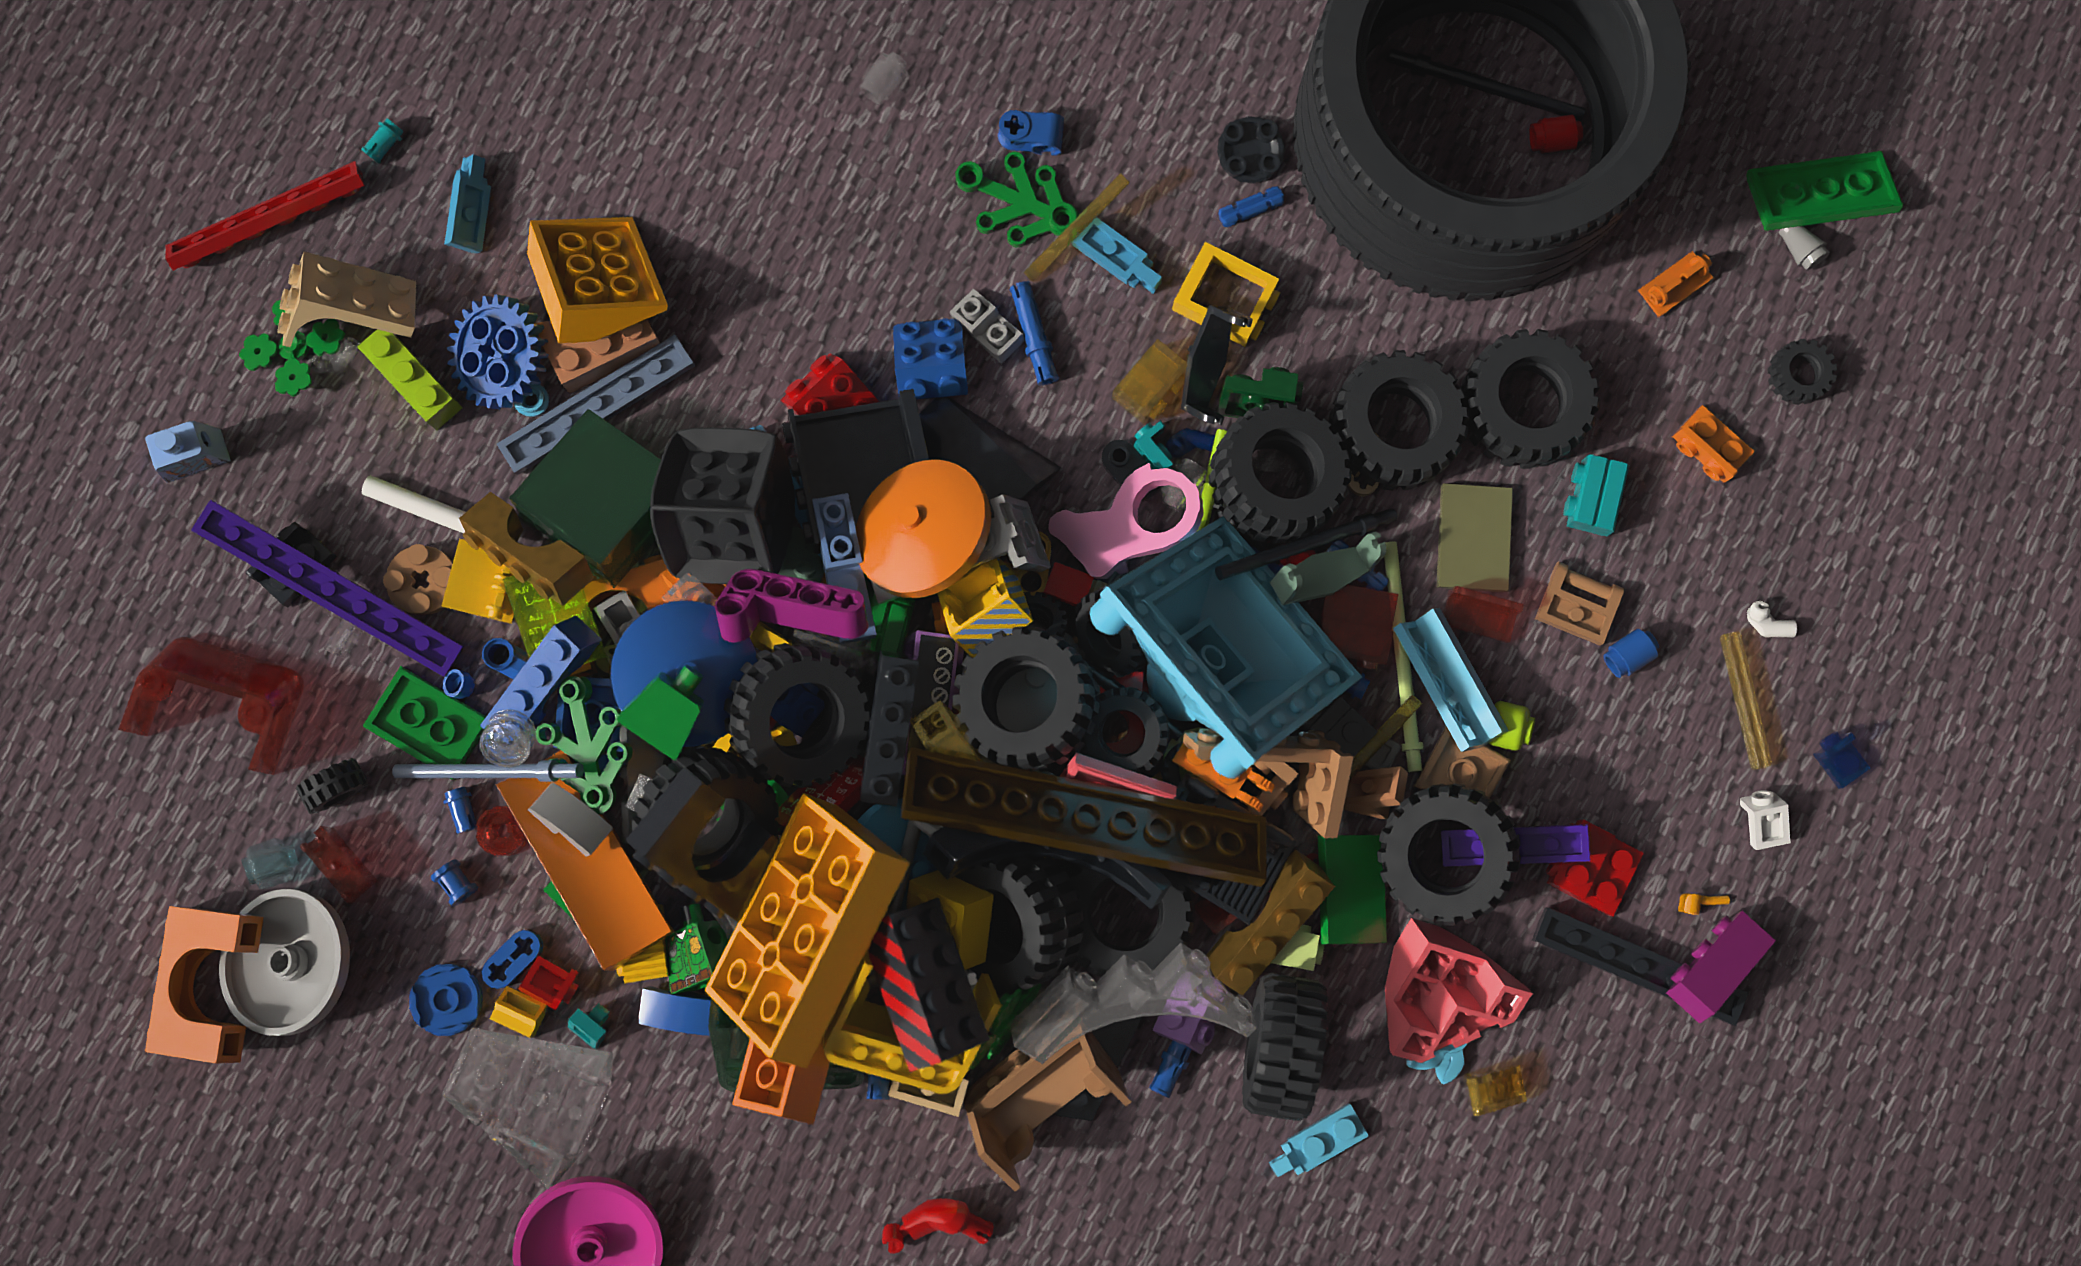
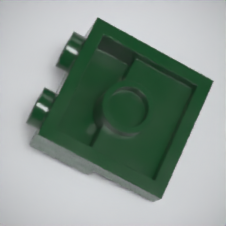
(1243, 393)

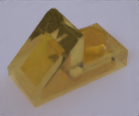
(1494, 1089)

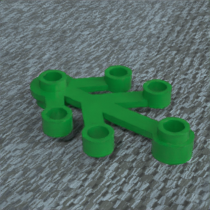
(1021, 202)
(588, 749)

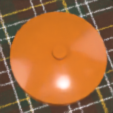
(923, 528)

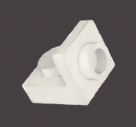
(1767, 819)

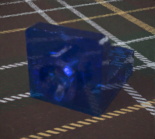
(1841, 759)

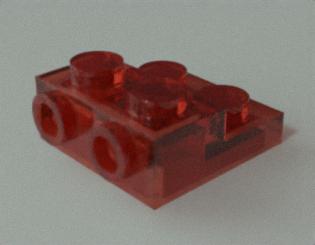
(1360, 623)

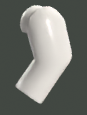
(1766, 625)

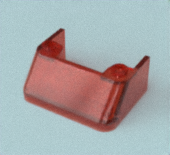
(266, 689)

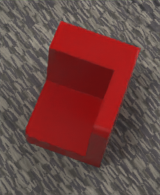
(1067, 584)

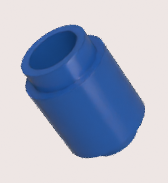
(1631, 653)

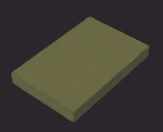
(1474, 537)

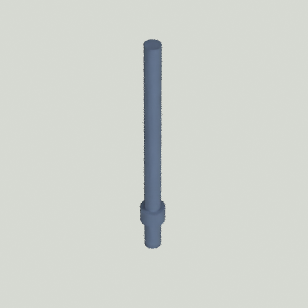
(544, 771)

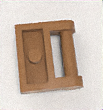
(1575, 613)

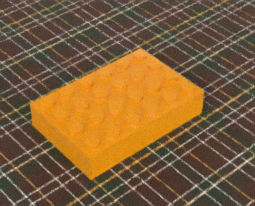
(806, 930)

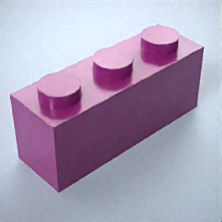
(1719, 965)

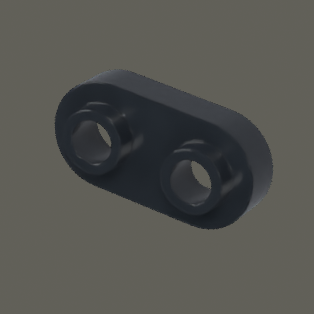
(1121, 470)

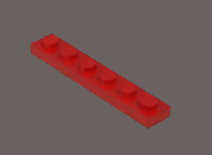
(256, 219)

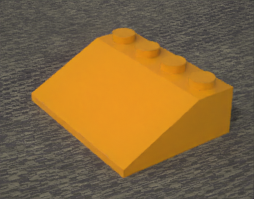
(593, 276)

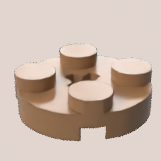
(401, 576)

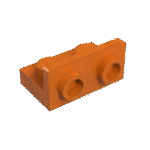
(1712, 445)

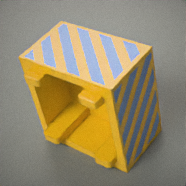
(983, 604)

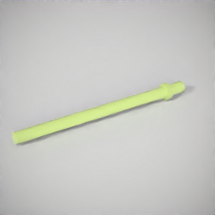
(1412, 745)

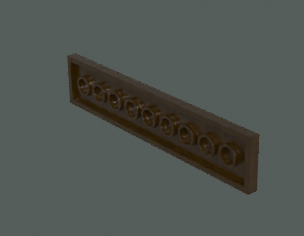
(1084, 817)

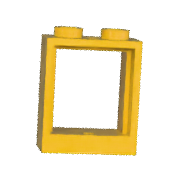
(1186, 307)

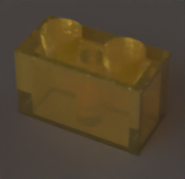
(1150, 382)

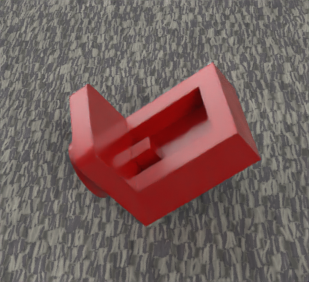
(549, 983)

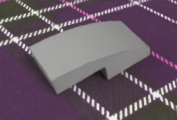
(987, 326)
(570, 817)

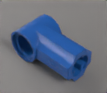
(515, 662)

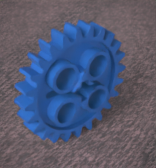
(497, 352)

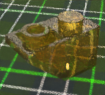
(941, 732)

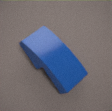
(675, 1012)

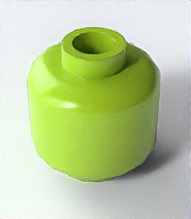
(1518, 723)

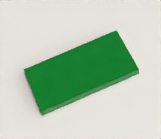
(1823, 190)

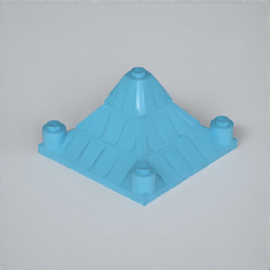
(1225, 646)

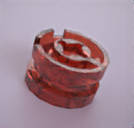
(488, 834)

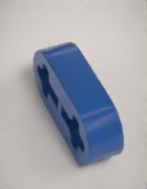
(506, 952)

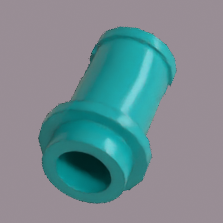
(382, 140)

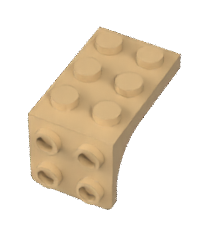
(346, 293)

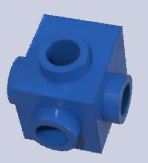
(798, 707)

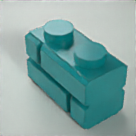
(1596, 495)

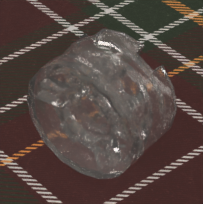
(498, 746)

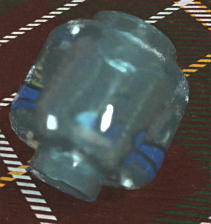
(270, 863)

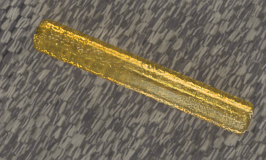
(1745, 700)

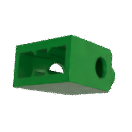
(665, 710)

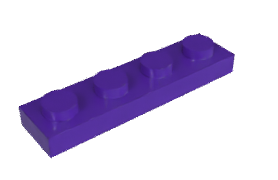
(1538, 845)

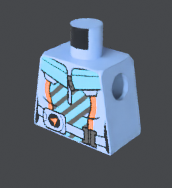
(181, 450)

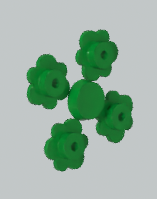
(294, 375)
(1001, 1026)

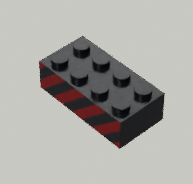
(925, 986)

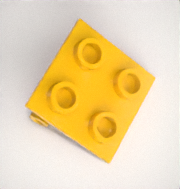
(477, 585)

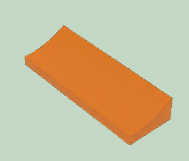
(598, 889)

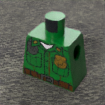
(694, 951)

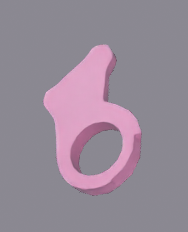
(1112, 536)

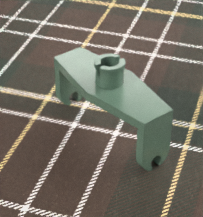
(1328, 571)

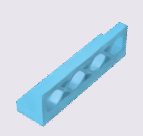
(1451, 677)

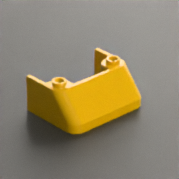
(866, 1040)

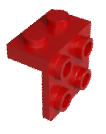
(827, 388)

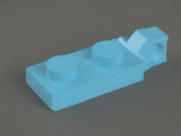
(1320, 1142)

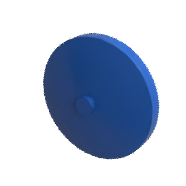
(676, 637)

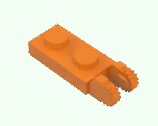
(1204, 769)

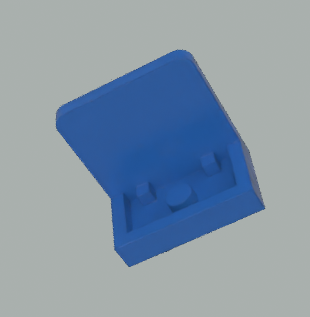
(930, 358)

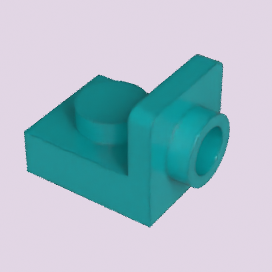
(1156, 455)

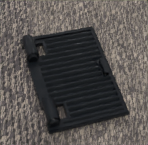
(1234, 897)

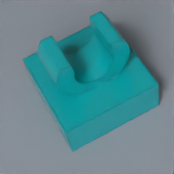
(589, 1026)

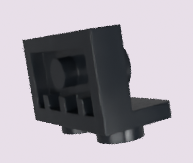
(304, 541)

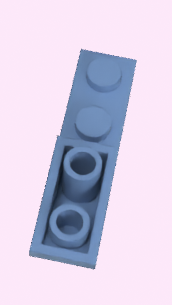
(841, 551)

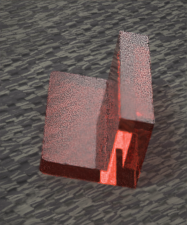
(1481, 613)

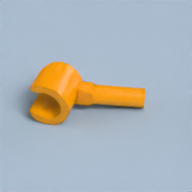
(1692, 902)

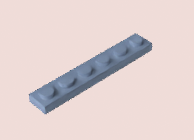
(603, 398)

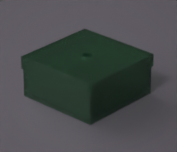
(593, 496)

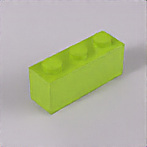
(410, 378)

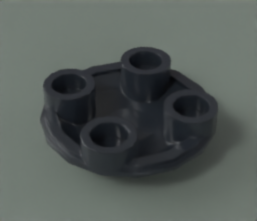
(1251, 149)

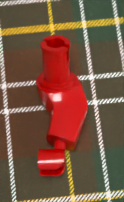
(936, 1215)

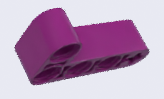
(789, 602)

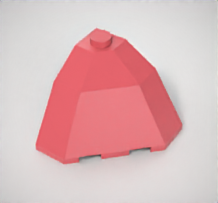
(1444, 992)

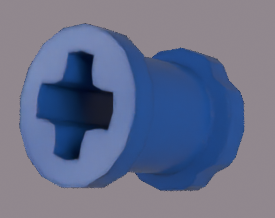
(454, 882)

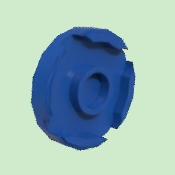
(458, 995)

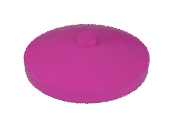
(589, 1225)

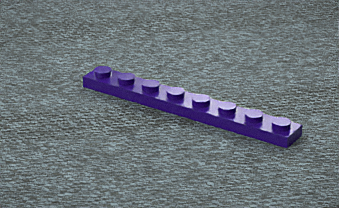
(327, 588)

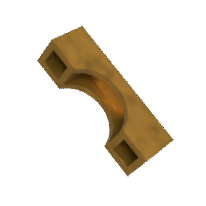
(552, 569)
(1295, 894)

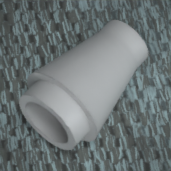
(1804, 246)

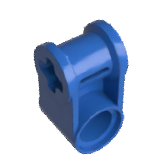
(1034, 132)

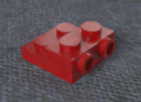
(1601, 879)

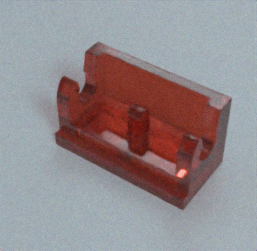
(339, 864)

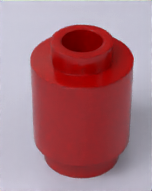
(1555, 134)

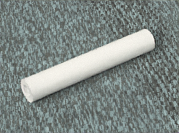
(413, 503)

